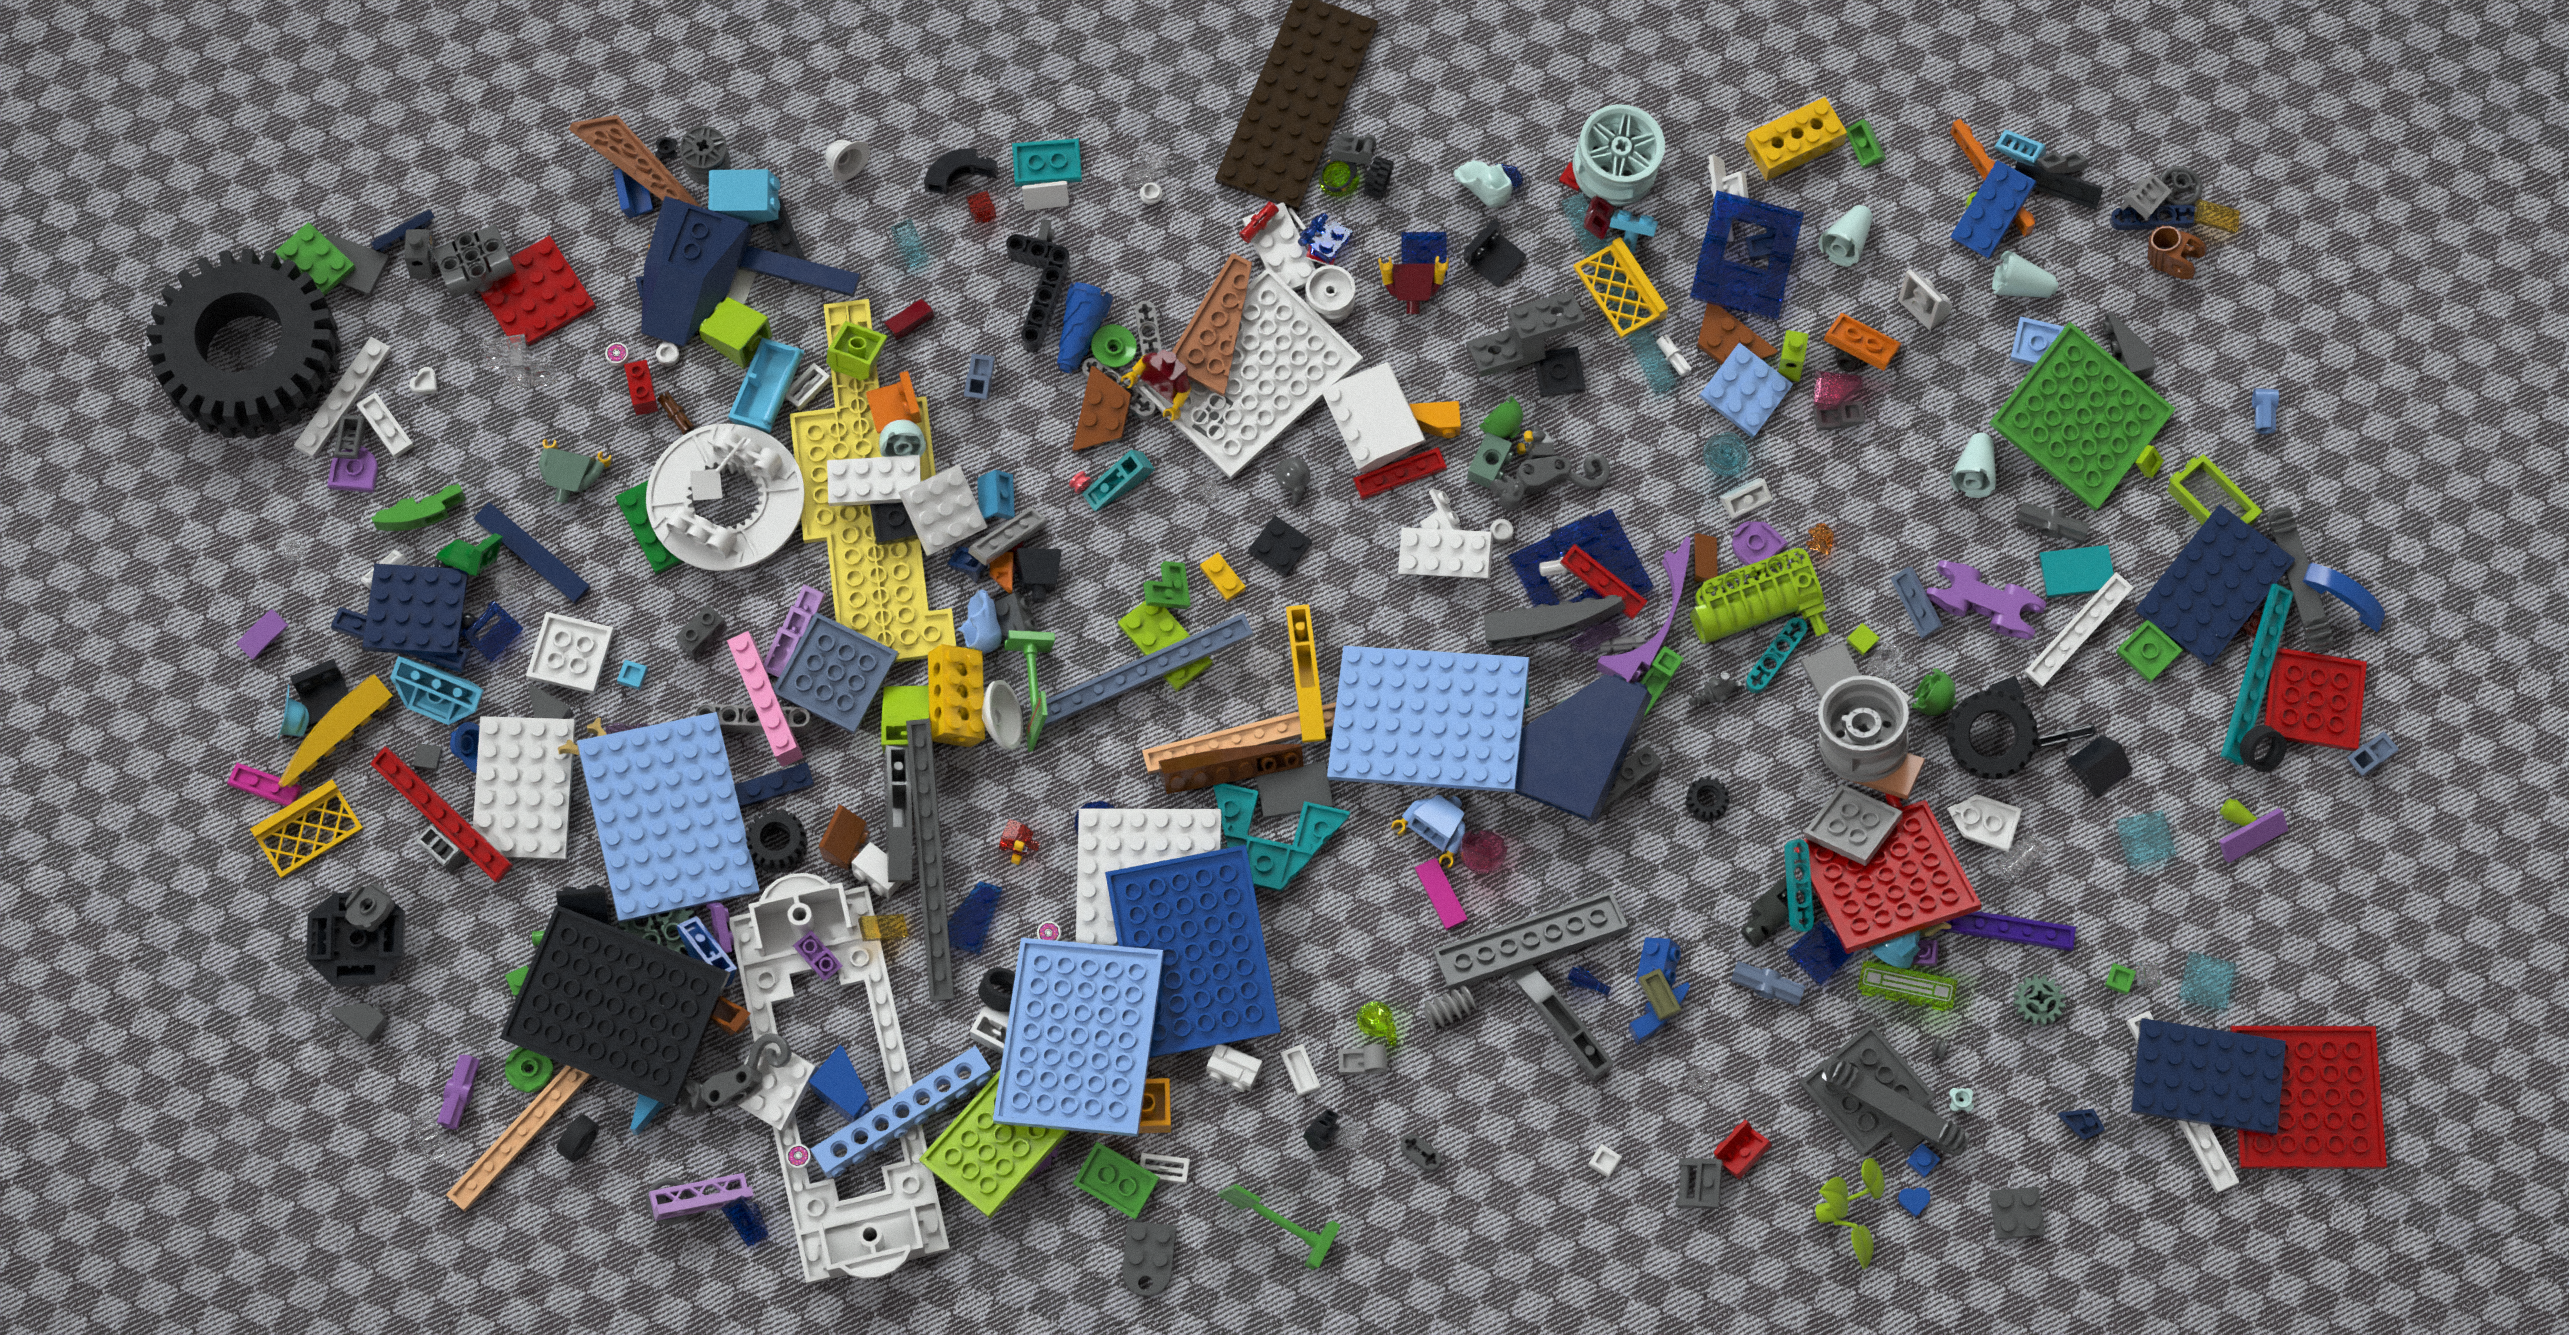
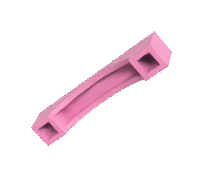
(764, 699)

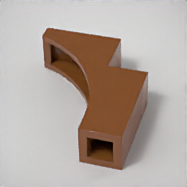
(730, 1017)

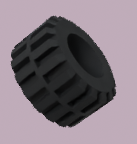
(773, 823)

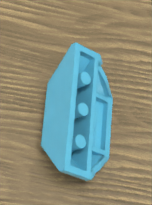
(435, 691)

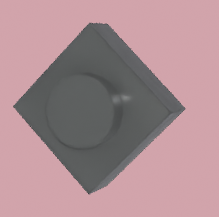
(1045, 231)

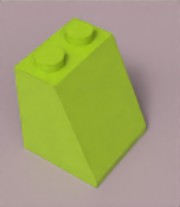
(735, 331)

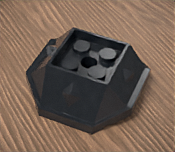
(351, 965)

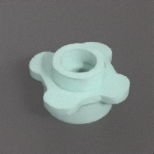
(1963, 1093)

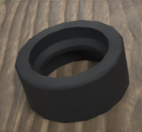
(2251, 741)
(992, 997)
(577, 1138)

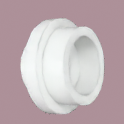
(1151, 193)

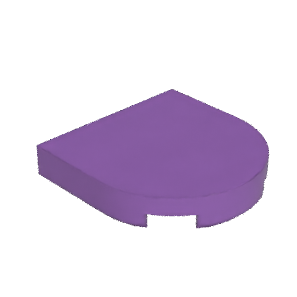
(354, 474)
(1756, 542)

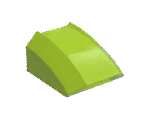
(855, 350)

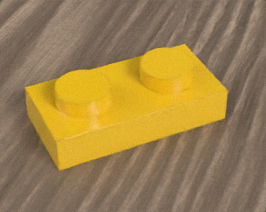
(1222, 577)

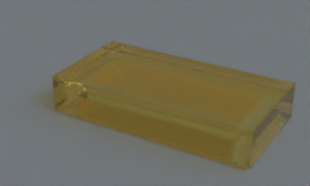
(2216, 216)
(883, 927)

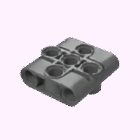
(474, 261)

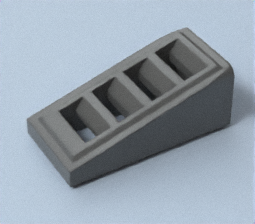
(346, 422)
(451, 858)

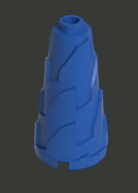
(1081, 321)

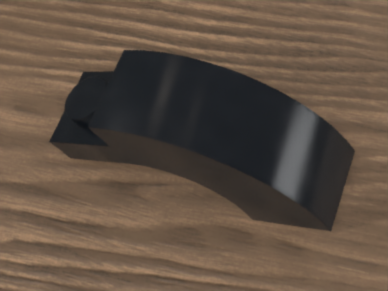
(957, 164)

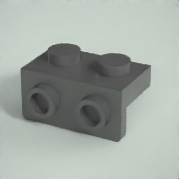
(1015, 614)

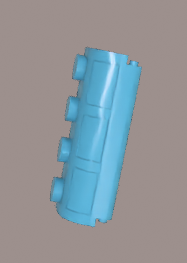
(765, 385)

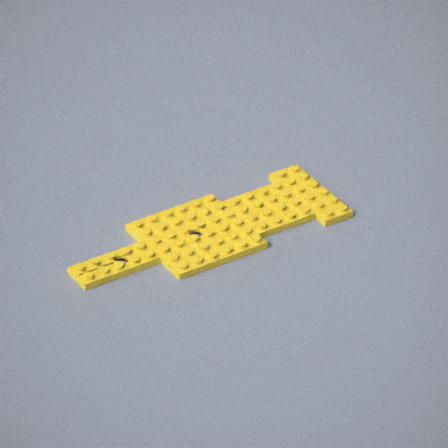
(873, 586)

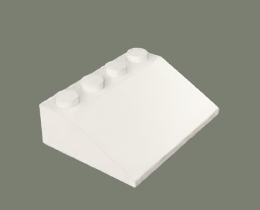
(1373, 417)

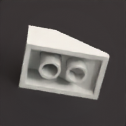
(1924, 300)

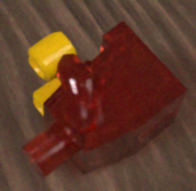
(1017, 839)

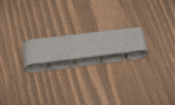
(744, 712)

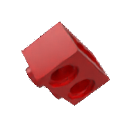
(641, 387)

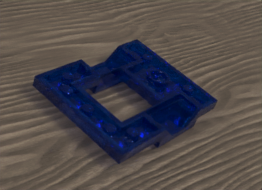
(1740, 285)
(1599, 538)

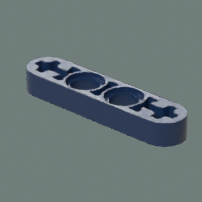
(2154, 218)

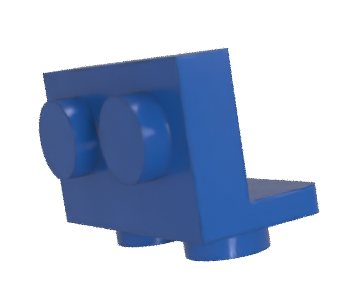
(1661, 954)

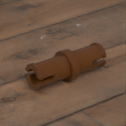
(675, 413)

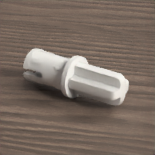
(1673, 355)
(1552, 568)

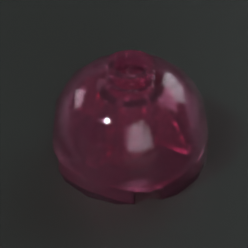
(1482, 852)

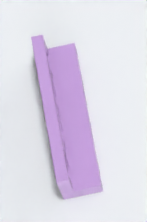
(700, 1202)

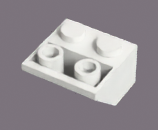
(991, 1029)

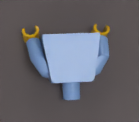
(1437, 822)

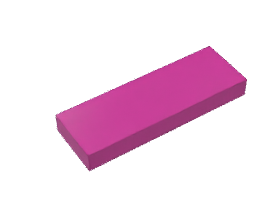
(263, 785)
(1440, 894)

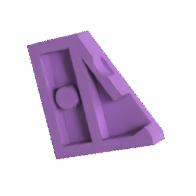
(719, 921)

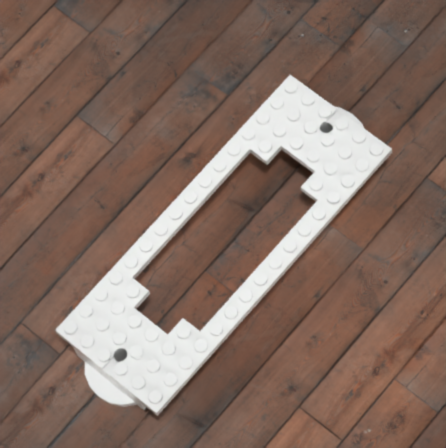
(907, 1213)

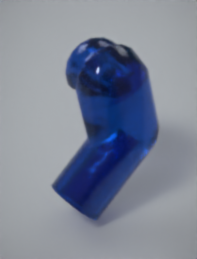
(1513, 174)

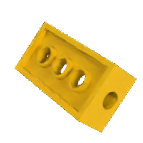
(1795, 138)
(956, 695)

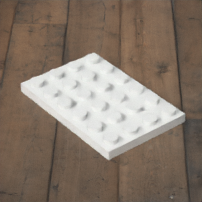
(524, 786)

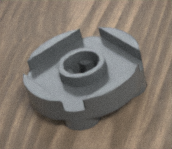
(373, 917)

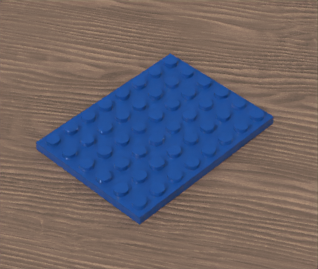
(1212, 942)

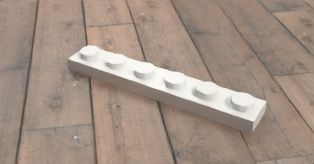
(342, 397)
(2078, 630)

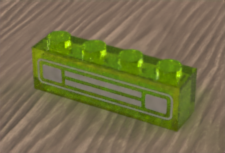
(1906, 984)

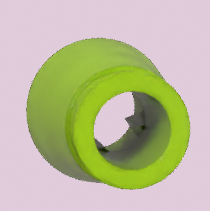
(2235, 812)

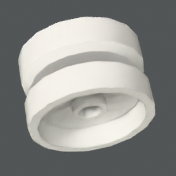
(1331, 293)

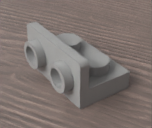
(2147, 196)

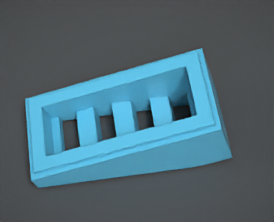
(2033, 146)

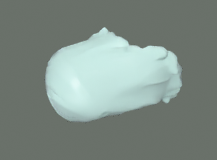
(1485, 182)

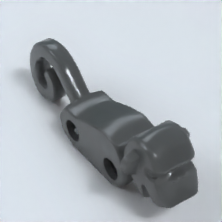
(1544, 474)
(733, 1084)

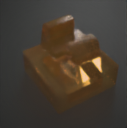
(1822, 539)

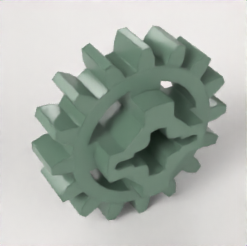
(2040, 1010)

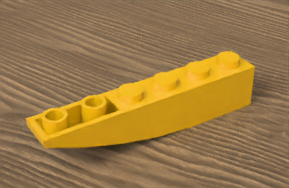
(1305, 673)
(336, 726)

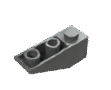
(2128, 347)

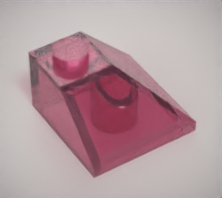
(1833, 388)

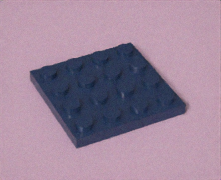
(415, 610)

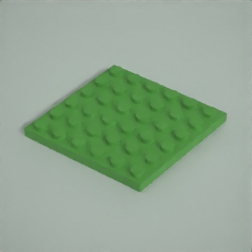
(2082, 416)

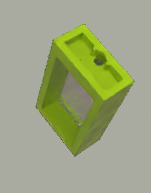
(2205, 486)

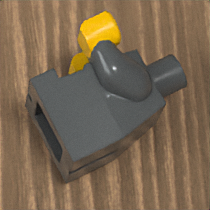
(1538, 444)

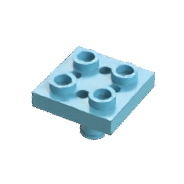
(1633, 226)

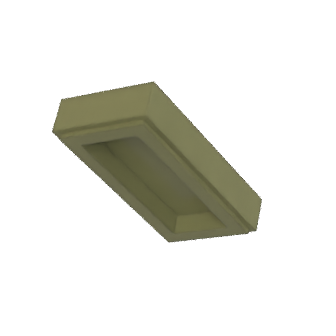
(1659, 994)

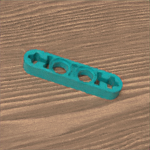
(1776, 655)
(1802, 885)

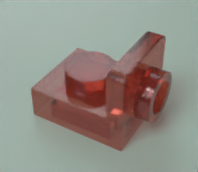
(981, 207)

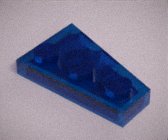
(973, 918)

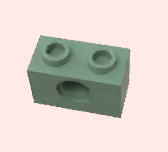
(1490, 448)

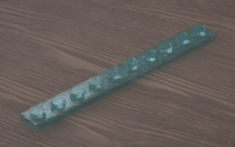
(1642, 340)

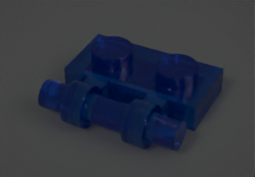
(1330, 242)

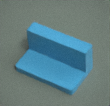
(996, 495)

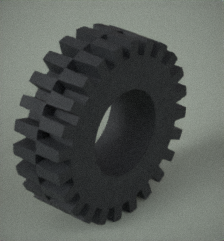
(229, 293)

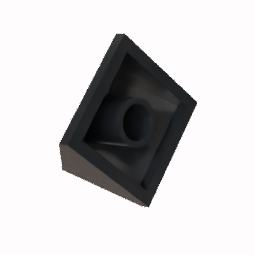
(2100, 764)

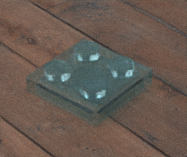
(2145, 838)
(2207, 980)

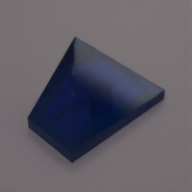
(746, 1219)

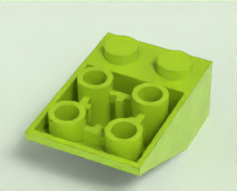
(899, 706)

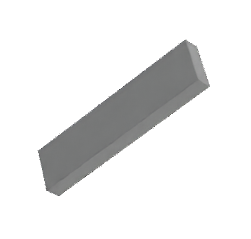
(1007, 536)

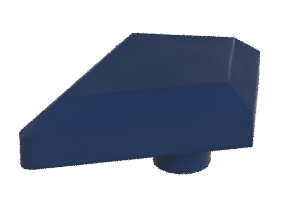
(2082, 1122)

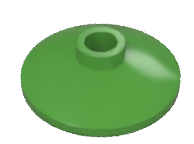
(1117, 337)

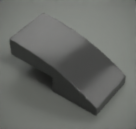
(2063, 164)
(1844, 415)

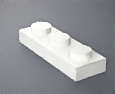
(385, 425)

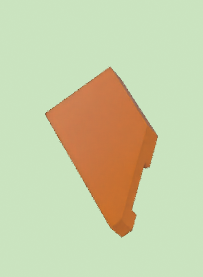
(1002, 571)

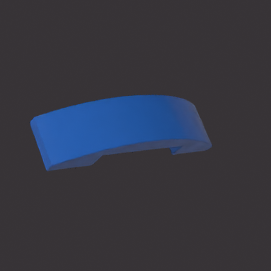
(2348, 591)

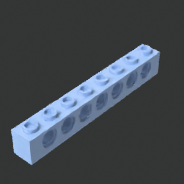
(906, 1100)

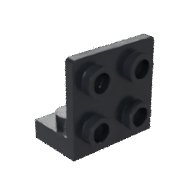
(1493, 254)
(320, 688)

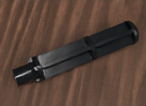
(2067, 735)

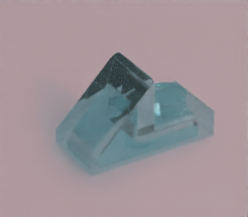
(908, 242)

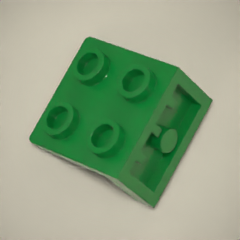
(470, 557)

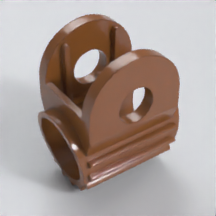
(2174, 259)

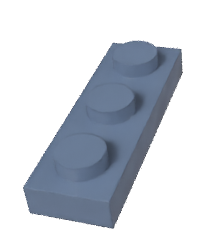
(1916, 602)

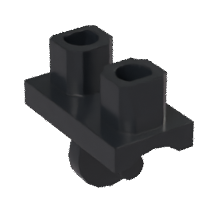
(1322, 1130)

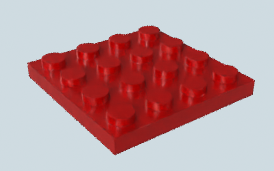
(539, 295)
(2316, 698)

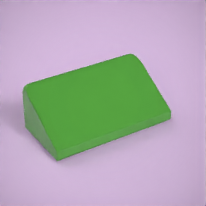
(1865, 144)

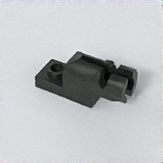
(1768, 913)

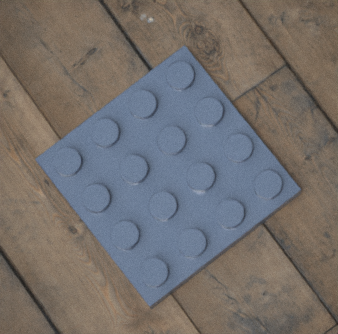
(835, 673)

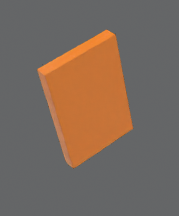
(1862, 341)

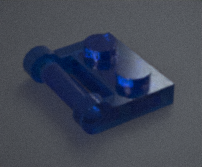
(497, 637)

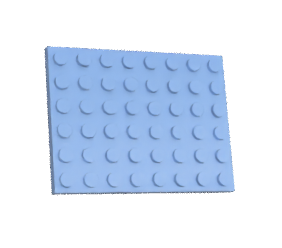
(1428, 718)
(667, 817)
(1079, 1037)

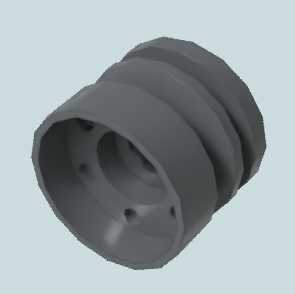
(703, 151)

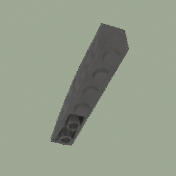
(1547, 621)
(898, 813)
(1563, 1022)

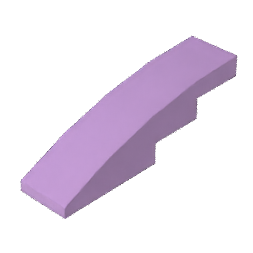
(791, 632)

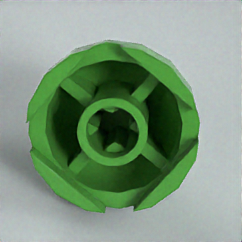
(1504, 420)
(1935, 694)

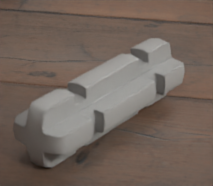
(1622, 644)

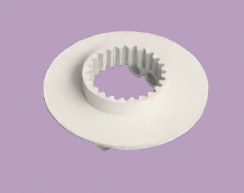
(697, 539)

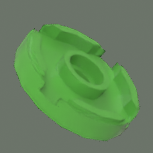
(516, 1072)

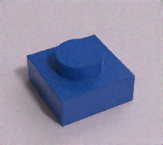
(1922, 1160)

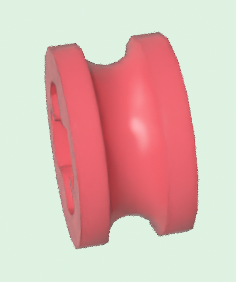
(1080, 482)

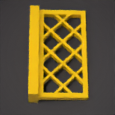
(1634, 275)
(300, 809)

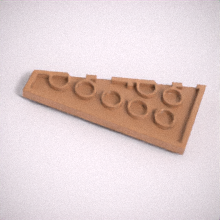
(624, 149)
(1212, 333)

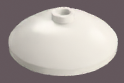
(1002, 715)

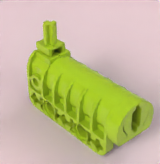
(1759, 599)

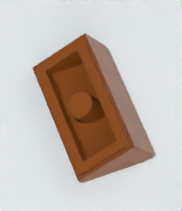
(1704, 557)

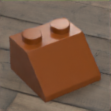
(843, 838)

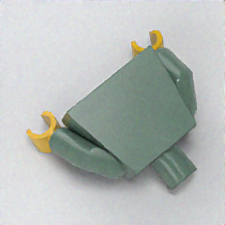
(569, 470)

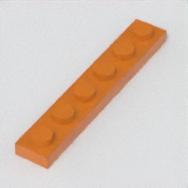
(1976, 154)

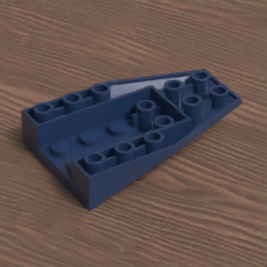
(689, 268)

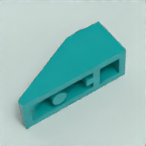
(1118, 479)

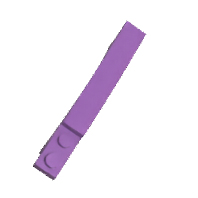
(1632, 663)

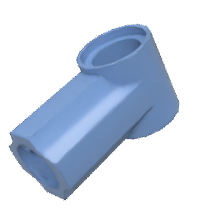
(2265, 405)

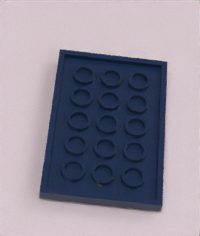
(2214, 585)
(2208, 1076)

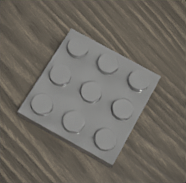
(1853, 824)

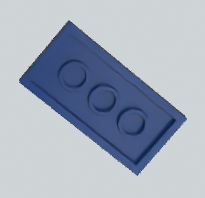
(1993, 209)

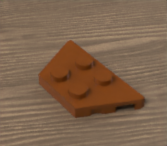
(1723, 332)
(1102, 412)

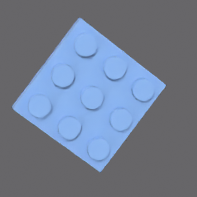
(1745, 390)

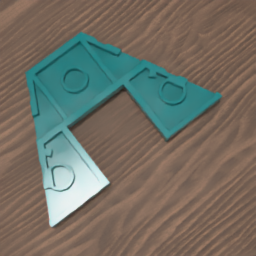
(1273, 862)

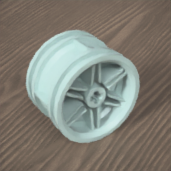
(1618, 155)

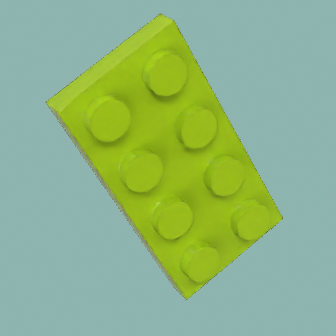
(1154, 629)

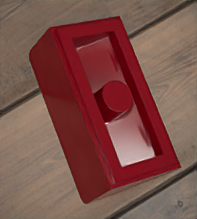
(909, 319)

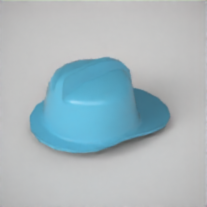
(295, 718)

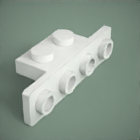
(1732, 184)
(1444, 517)

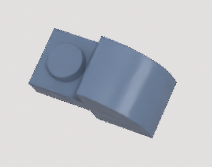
(980, 377)
(2372, 754)

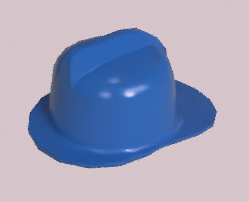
(465, 744)

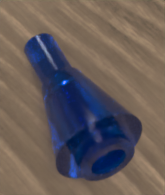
(1582, 978)

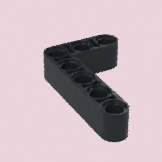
(1045, 288)

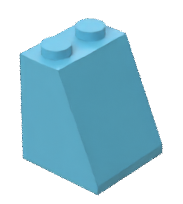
(744, 194)

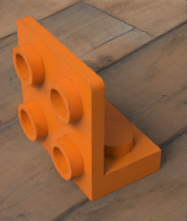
(894, 403)

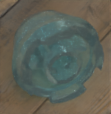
(1725, 454)

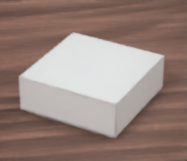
(1605, 1161)

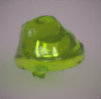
(1377, 1021)

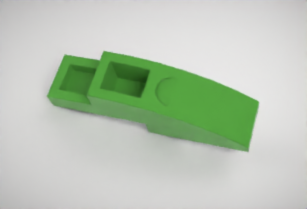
(409, 515)

